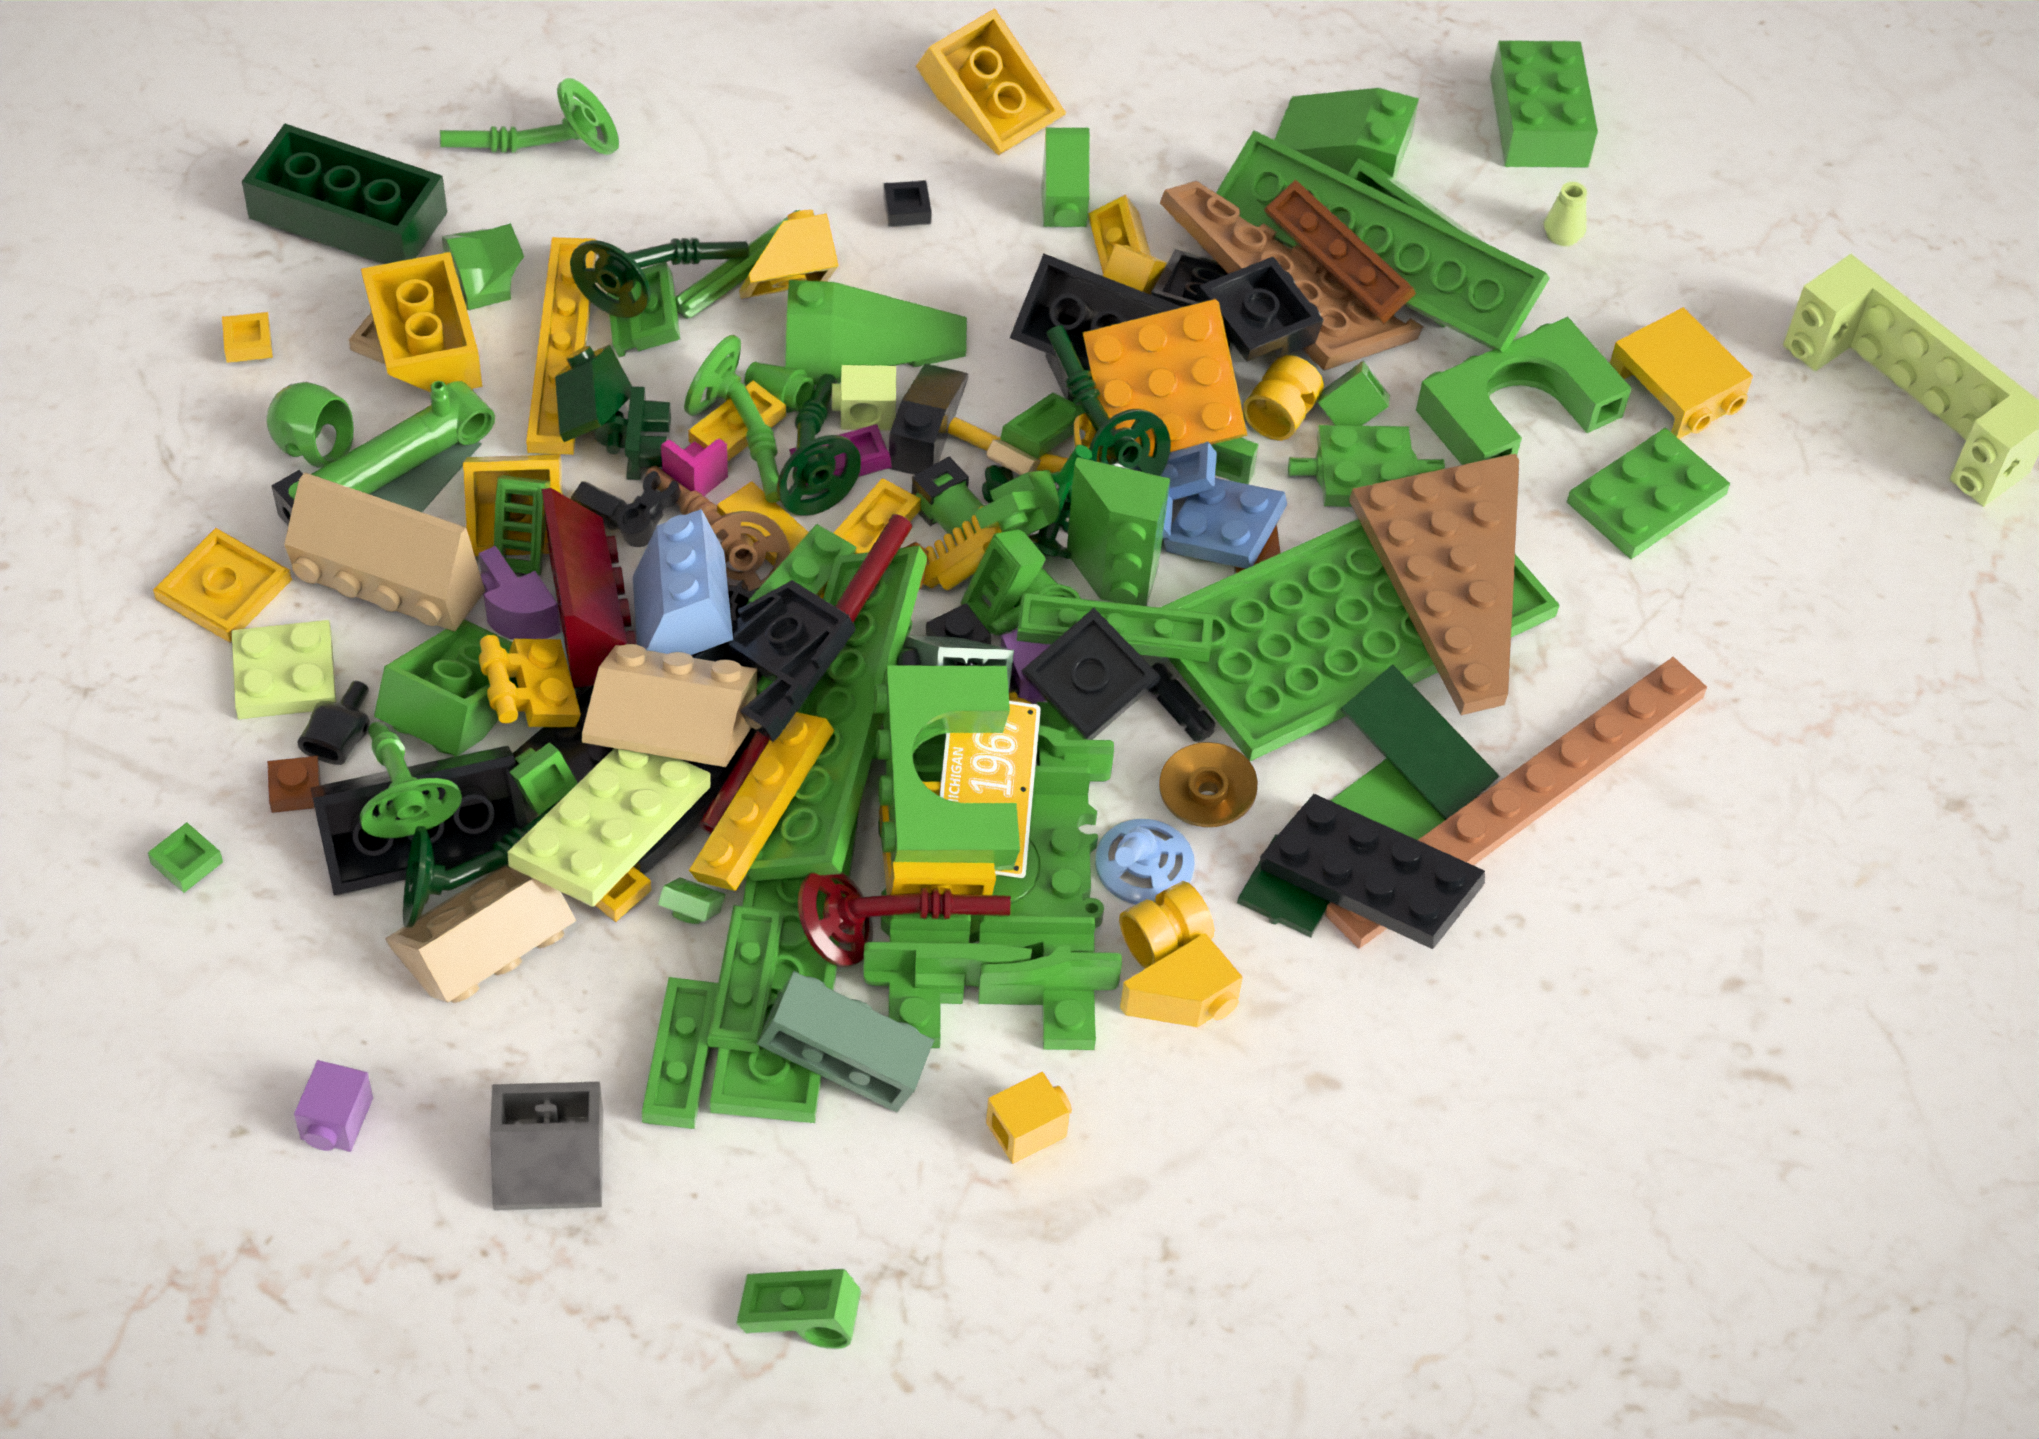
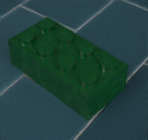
(344, 196)

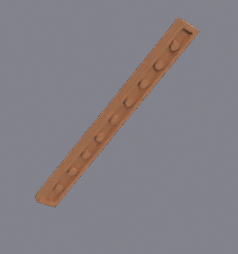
(1551, 776)

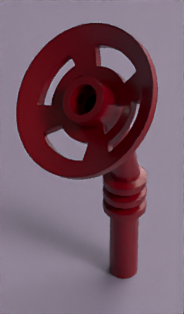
(854, 909)

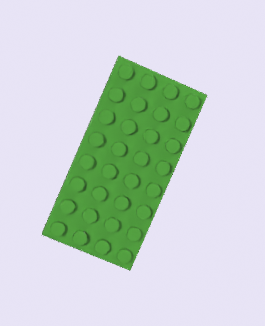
(1311, 635)

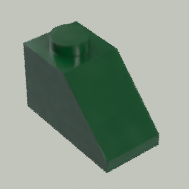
(589, 391)

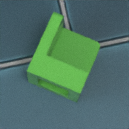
(1354, 397)

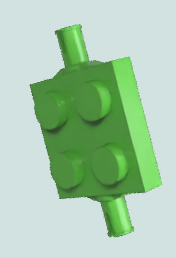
(1358, 458)

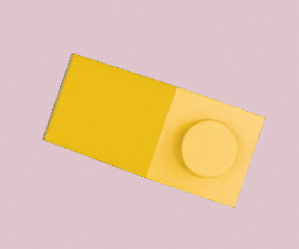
(1184, 986)

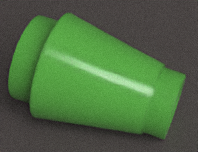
(785, 383)

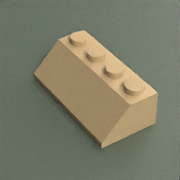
(382, 553)

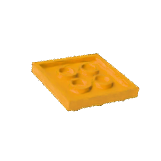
(1174, 368)

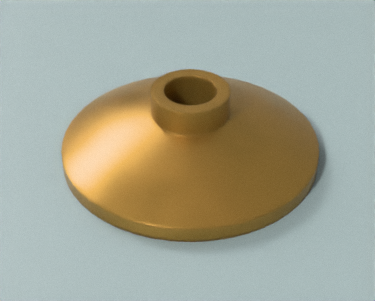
(1213, 769)

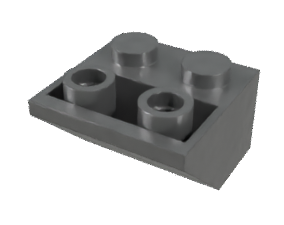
(546, 1145)

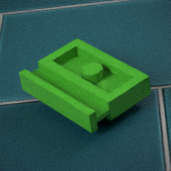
(659, 320)

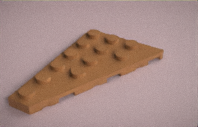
(1452, 563)

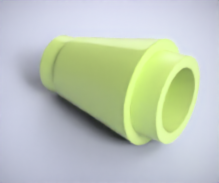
(1567, 216)

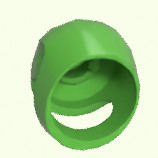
(299, 416)

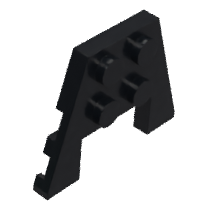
(791, 642)

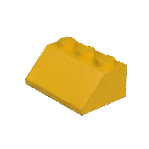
(423, 321)

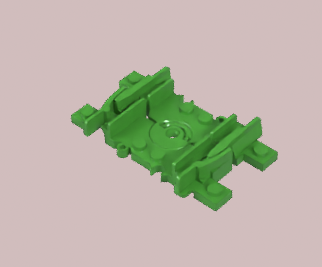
(1047, 941)

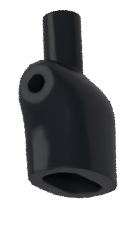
(336, 726)

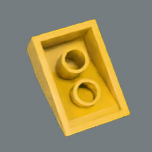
(990, 83)

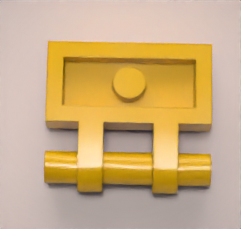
(542, 680)

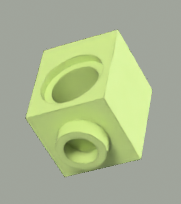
(865, 396)

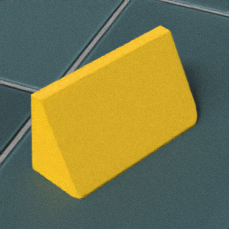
(1117, 224)

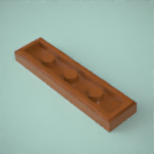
(1339, 251)

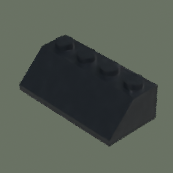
(1080, 303)
(487, 812)

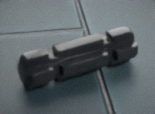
(1182, 705)

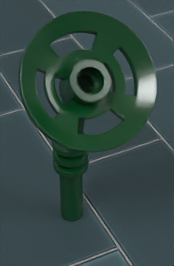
(619, 270)
(1116, 443)
(816, 463)
(428, 878)

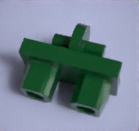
(630, 433)

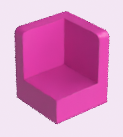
(695, 466)

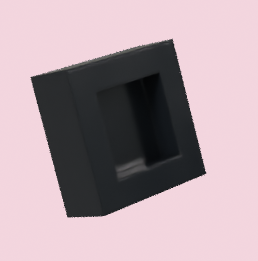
(907, 203)
(960, 624)

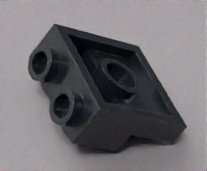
(1263, 310)

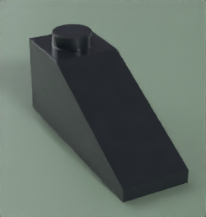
(924, 418)

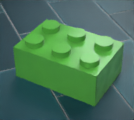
(1543, 104)

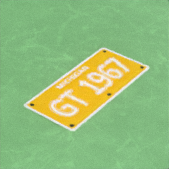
(996, 770)

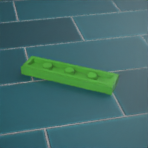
(1146, 628)

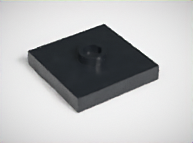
(1090, 675)

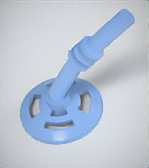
(1140, 855)

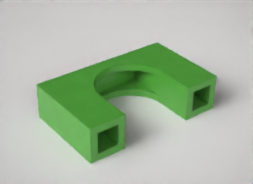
(1550, 359)
(925, 704)

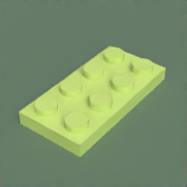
(608, 822)

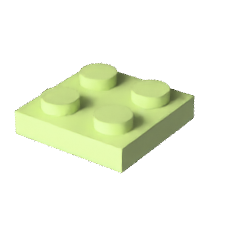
(282, 668)

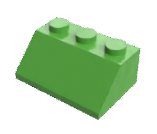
(1117, 529)

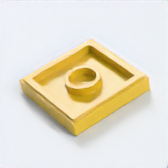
(222, 584)

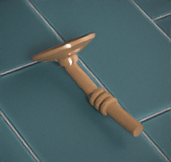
(737, 547)

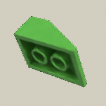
(1350, 127)
(441, 690)

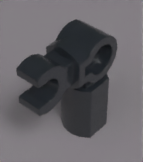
(636, 520)

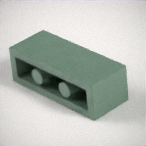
(846, 1041)

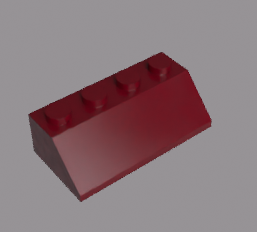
(585, 585)

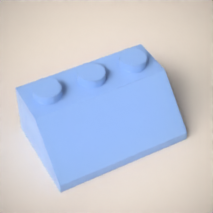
(682, 588)

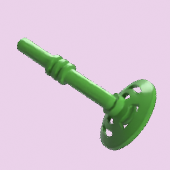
(578, 123)
(719, 378)
(404, 792)

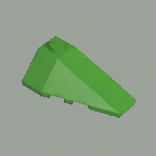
(853, 326)

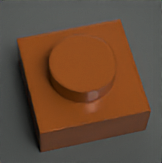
(291, 782)

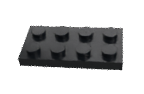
(1373, 870)

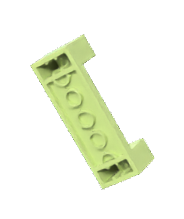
(1966, 391)

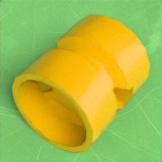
(1283, 397)
(1164, 926)

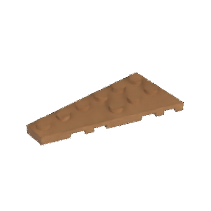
(1347, 328)

